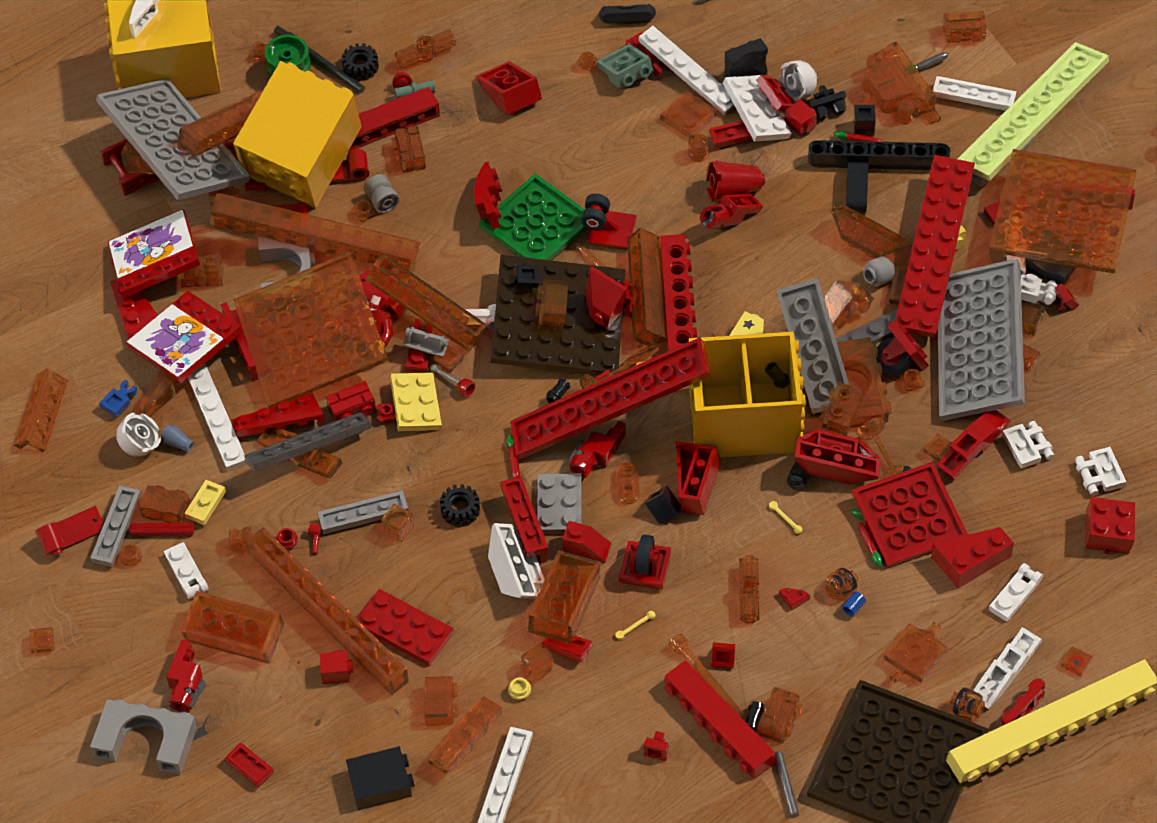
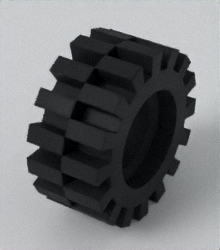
(360, 53)
(455, 495)

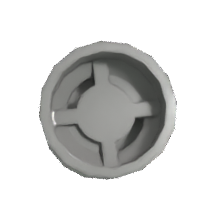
(381, 193)

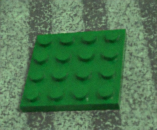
(537, 220)

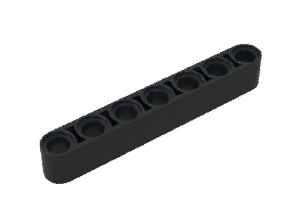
(878, 154)

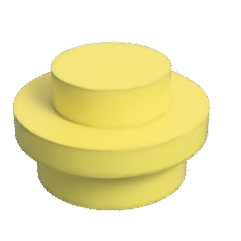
(519, 688)

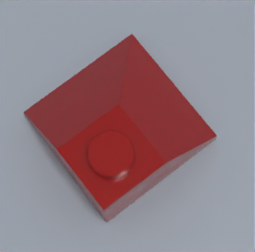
(604, 297)

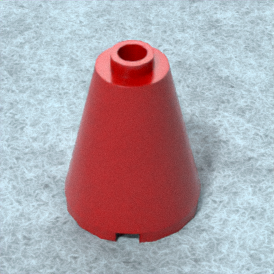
(732, 179)

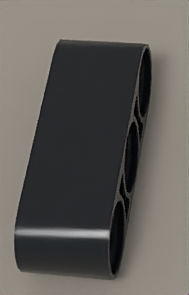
(857, 186)

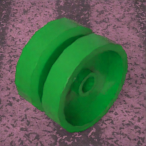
(287, 49)

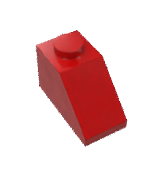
(585, 542)

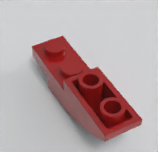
(487, 195)
(971, 442)

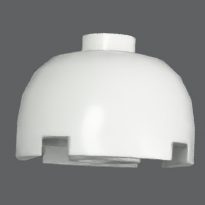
(798, 79)
(137, 435)

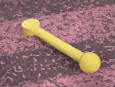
(773, 506)
(621, 634)

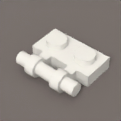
(1034, 290)
(1022, 446)
(1106, 468)

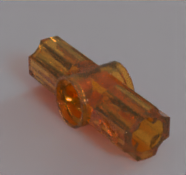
(425, 48)
(749, 579)

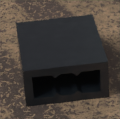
(380, 777)

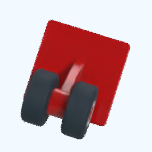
(606, 226)

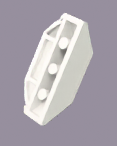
(513, 570)

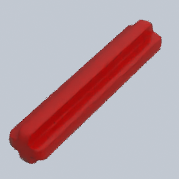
(161, 529)

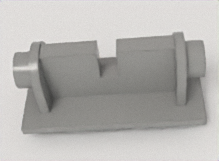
(425, 342)

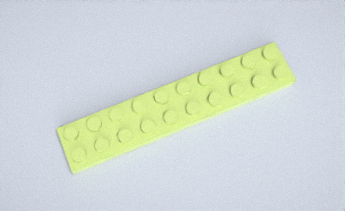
(1034, 109)

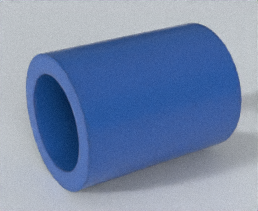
(853, 604)

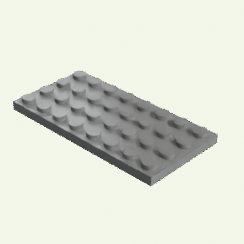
(151, 122)
(981, 341)

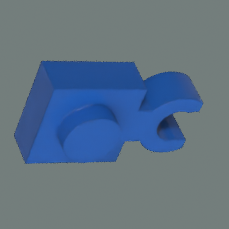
(117, 401)

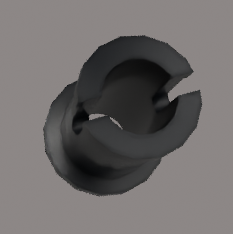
(780, 379)
(558, 391)
(755, 713)

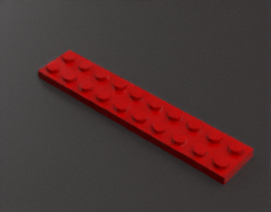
(934, 245)
(610, 398)

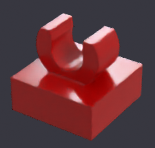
(1066, 298)
(723, 655)
(656, 747)

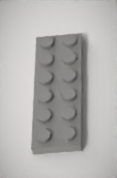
(819, 353)

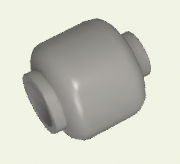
(879, 271)

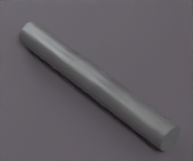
(786, 785)

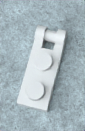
(185, 570)
(1015, 593)

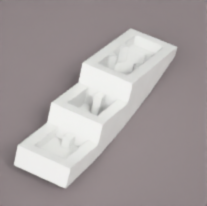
(141, 15)
(1007, 666)

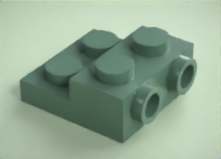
(625, 66)

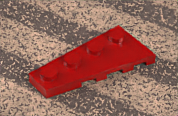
(296, 411)

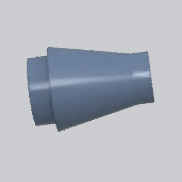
(176, 438)

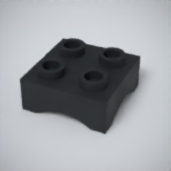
(746, 59)
(1050, 271)

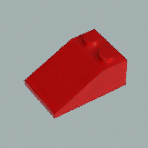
(510, 87)

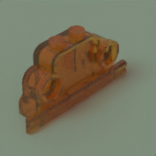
(898, 86)

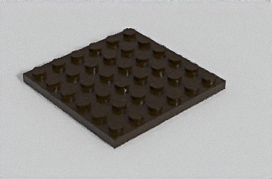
(575, 347)
(892, 759)

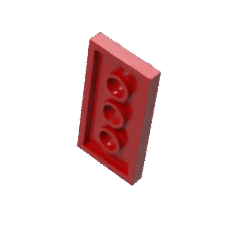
(405, 627)

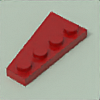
(134, 310)

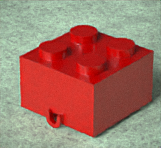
(1110, 525)

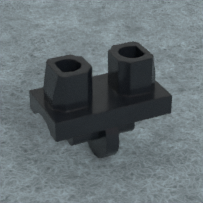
(826, 99)

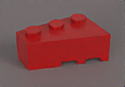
(696, 475)
(972, 554)

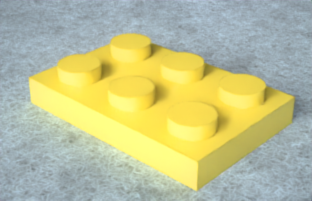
(415, 402)

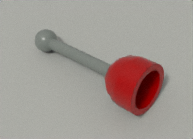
(465, 386)

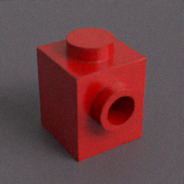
(801, 118)
(335, 667)

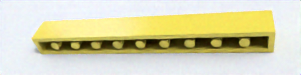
(1052, 721)

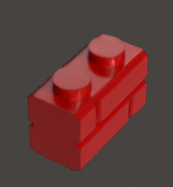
(351, 401)

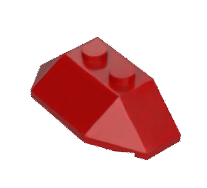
(836, 457)

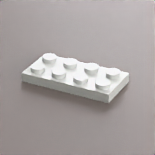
(755, 109)

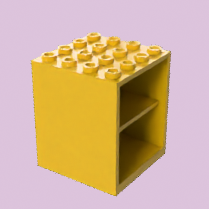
(171, 46)
(298, 133)
(739, 402)

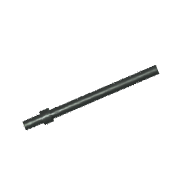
(326, 64)

